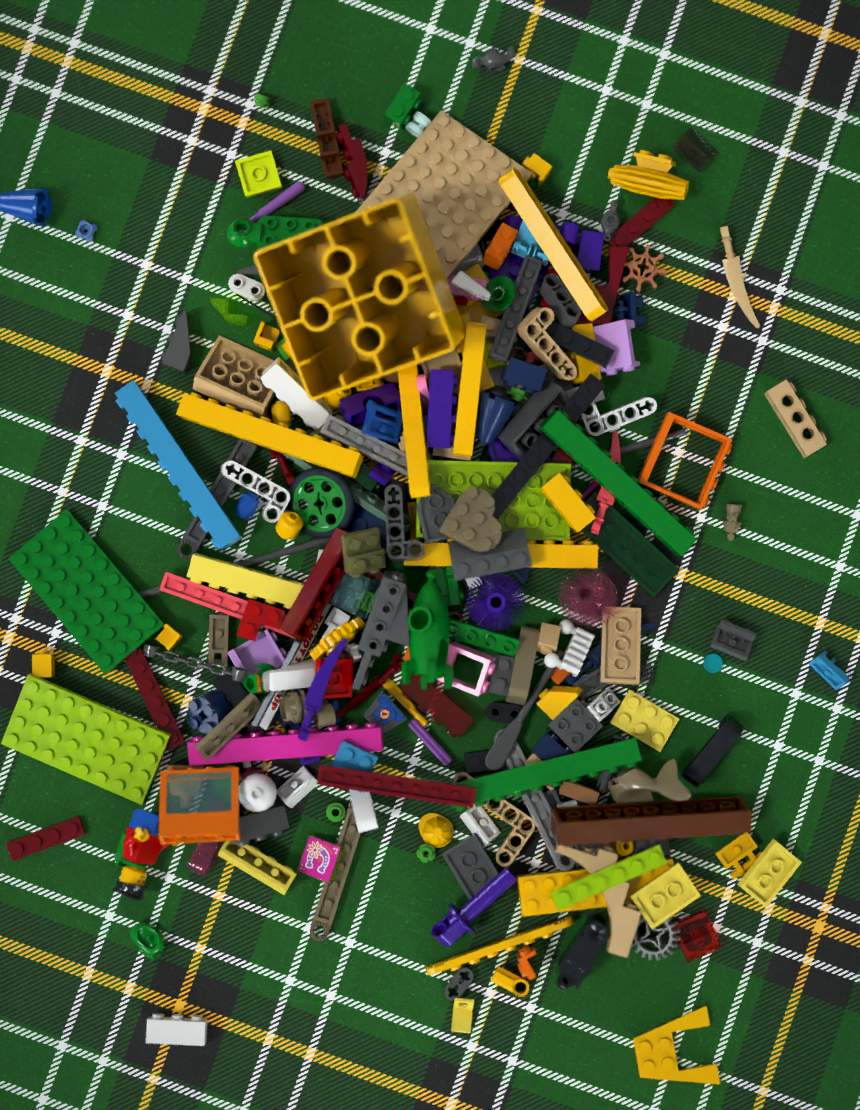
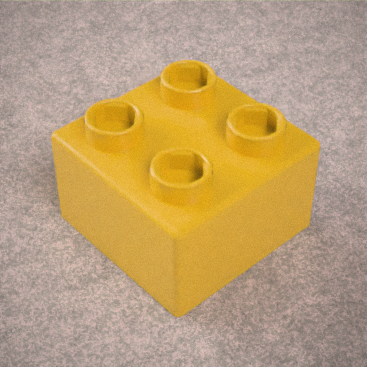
(361, 296)

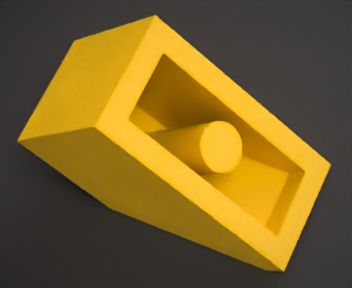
(557, 699)

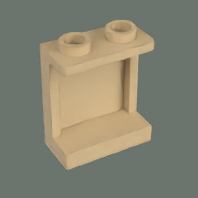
(446, 361)

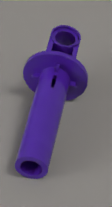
(460, 919)

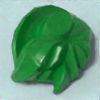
(148, 939)

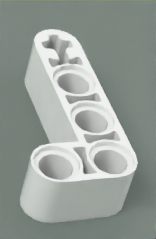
(619, 413)
(253, 486)
(363, 810)

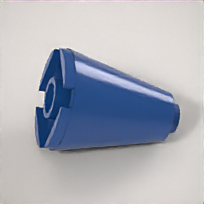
(28, 205)

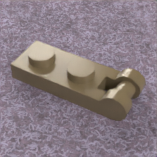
(218, 639)

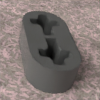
(455, 980)

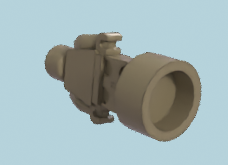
(732, 524)

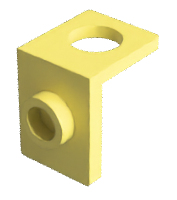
(462, 1015)

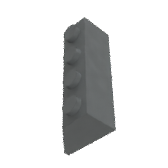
(523, 428)
(508, 555)

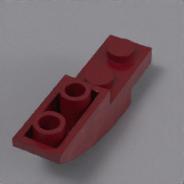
(356, 168)

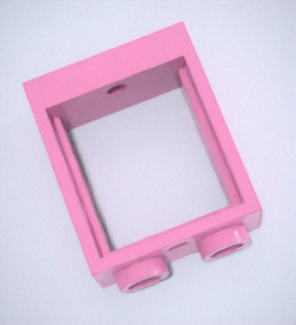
(488, 668)

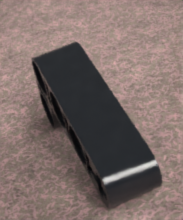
(713, 751)

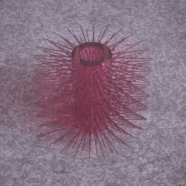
(583, 603)

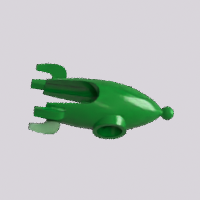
(429, 636)

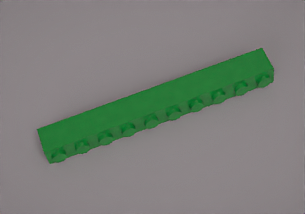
(617, 482)
(553, 772)

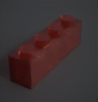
(437, 704)

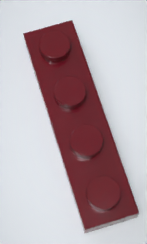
(640, 222)
(45, 838)

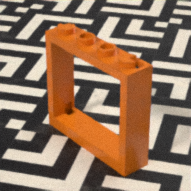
(717, 466)

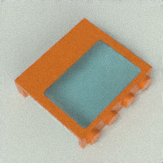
(199, 805)

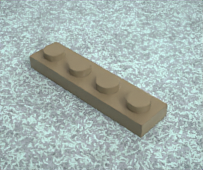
(228, 726)

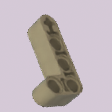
(523, 666)

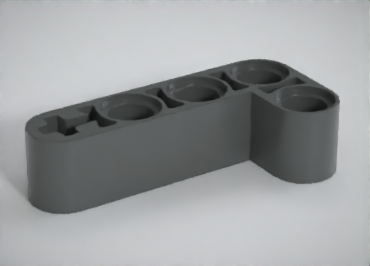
(398, 523)

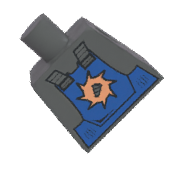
(384, 713)

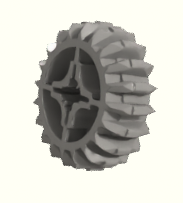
(658, 940)

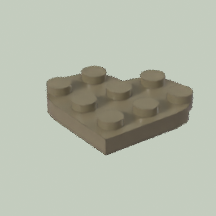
(473, 521)

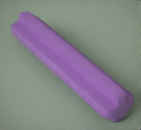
(430, 742)

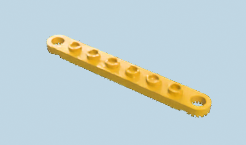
(491, 950)

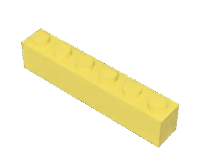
(244, 580)

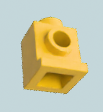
(538, 167)

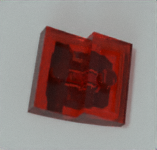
(697, 936)

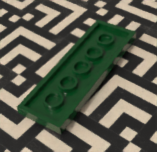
(631, 550)

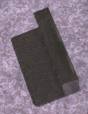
(695, 149)

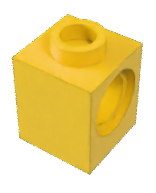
(43, 664)

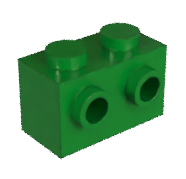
(402, 106)

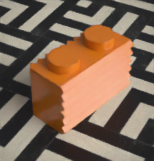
(500, 246)

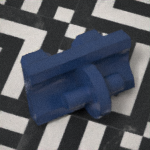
(628, 306)

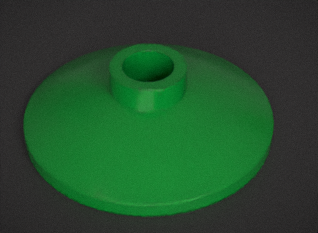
(502, 294)

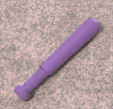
(279, 201)

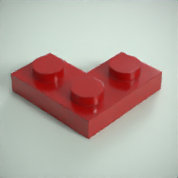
(258, 613)

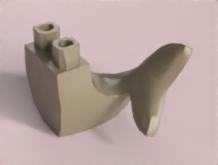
(636, 785)

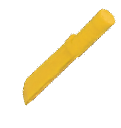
(393, 689)

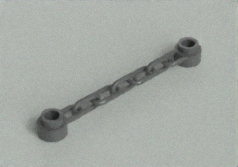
(152, 650)

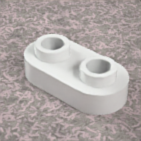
(246, 287)

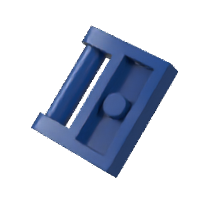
(380, 427)

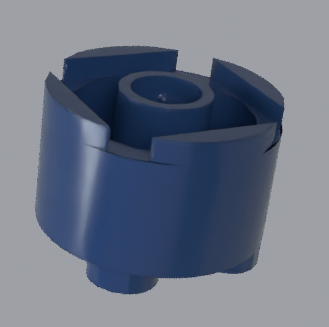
(208, 710)

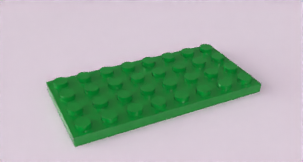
(86, 591)

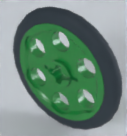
(340, 488)

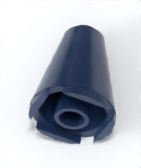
(492, 416)

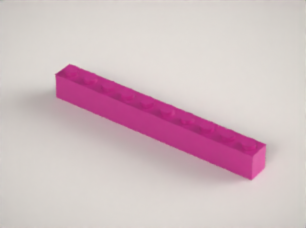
(287, 744)

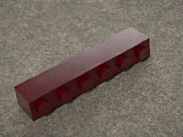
(316, 590)

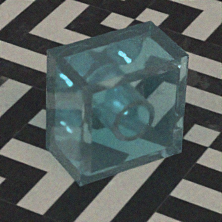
(355, 595)

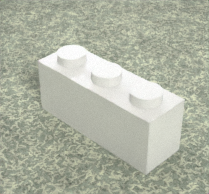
(176, 1030)

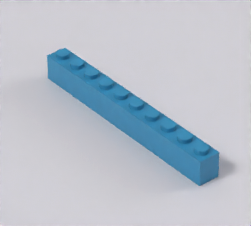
(178, 466)

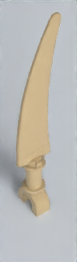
(734, 276)

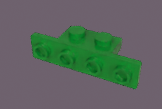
(483, 638)

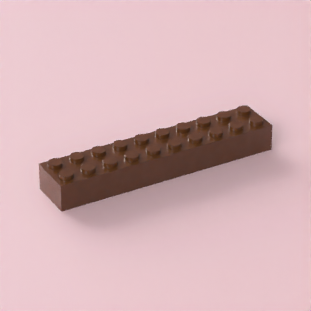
(650, 820)

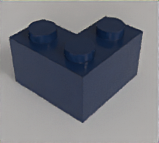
(522, 373)

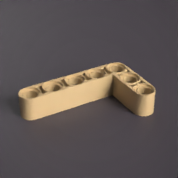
(515, 822)

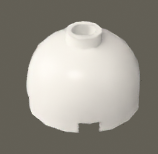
(257, 792)

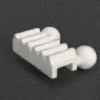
(575, 652)

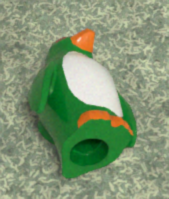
(259, 681)

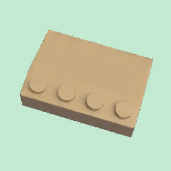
(233, 377)

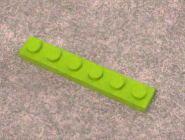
(608, 877)

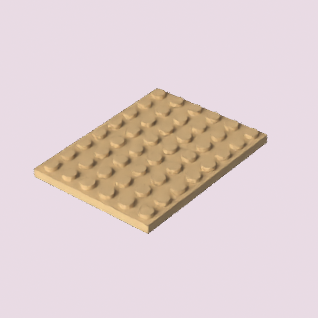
(454, 185)

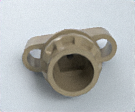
(293, 710)

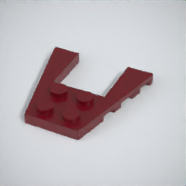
(609, 292)

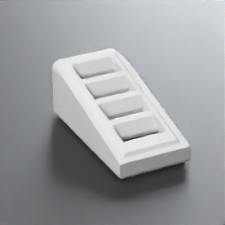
(467, 284)

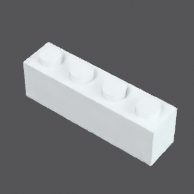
(290, 389)

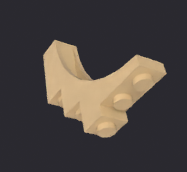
(622, 919)

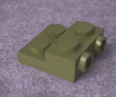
(363, 552)

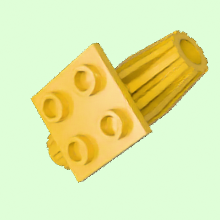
(650, 177)

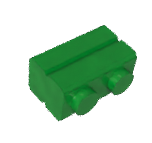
(449, 586)

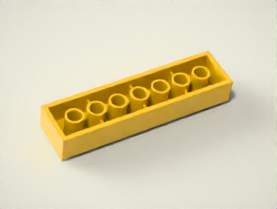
(536, 888)

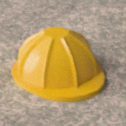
(436, 830)

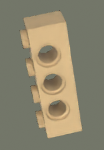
(794, 429)

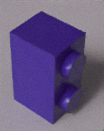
(589, 250)

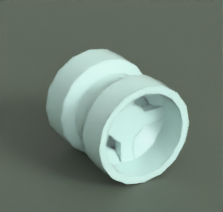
(418, 124)

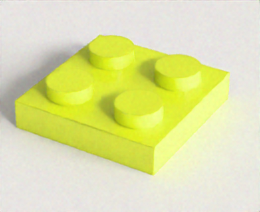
(258, 174)

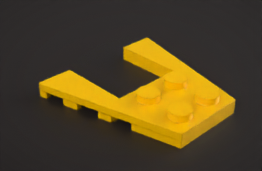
(657, 1053)

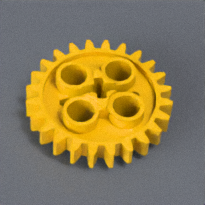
(328, 643)

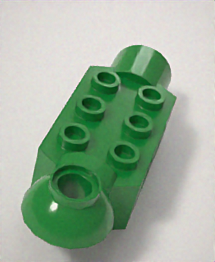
(268, 230)

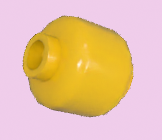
(289, 525)

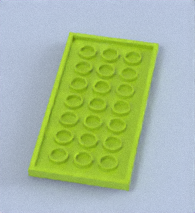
(527, 510)
(85, 739)

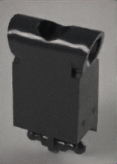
(582, 952)

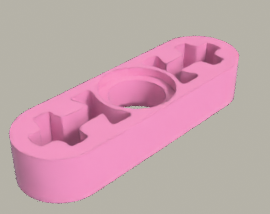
(423, 388)

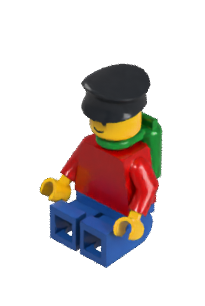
(135, 849)

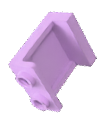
(617, 337)
(261, 650)

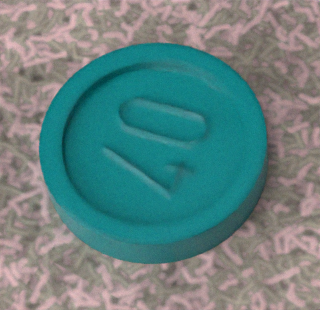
(712, 663)

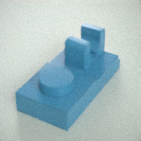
(829, 671)

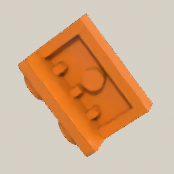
(524, 965)

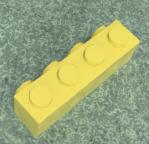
(258, 865)

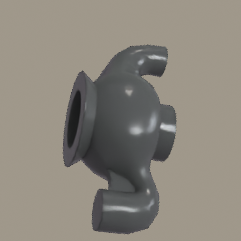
(493, 60)
(610, 221)

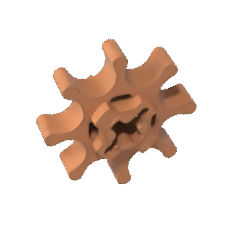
(651, 270)

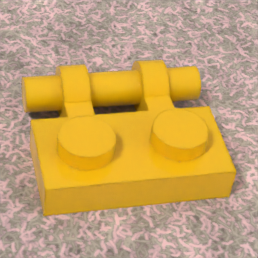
(735, 851)

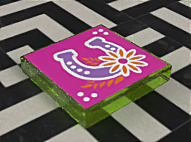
(320, 859)

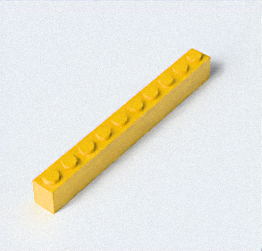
(270, 435)
(542, 555)

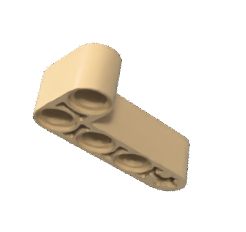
(549, 346)

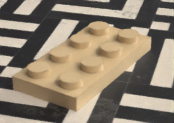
(621, 646)

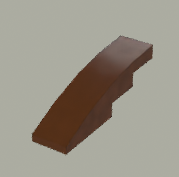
(326, 138)

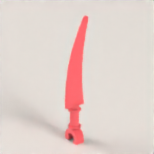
(605, 497)

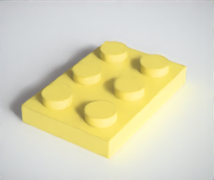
(644, 720)
(769, 873)
(665, 895)

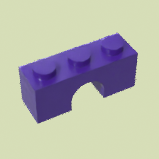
(354, 406)

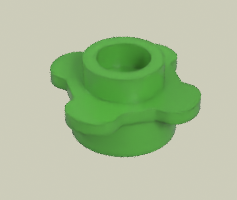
(517, 394)

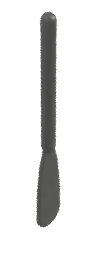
(502, 747)

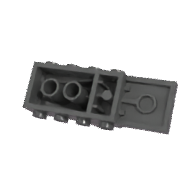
(385, 622)

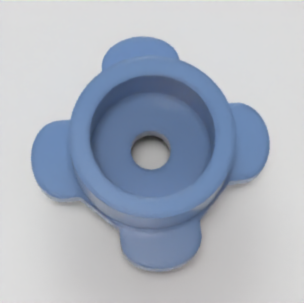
(83, 225)

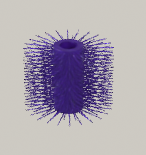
(505, 597)

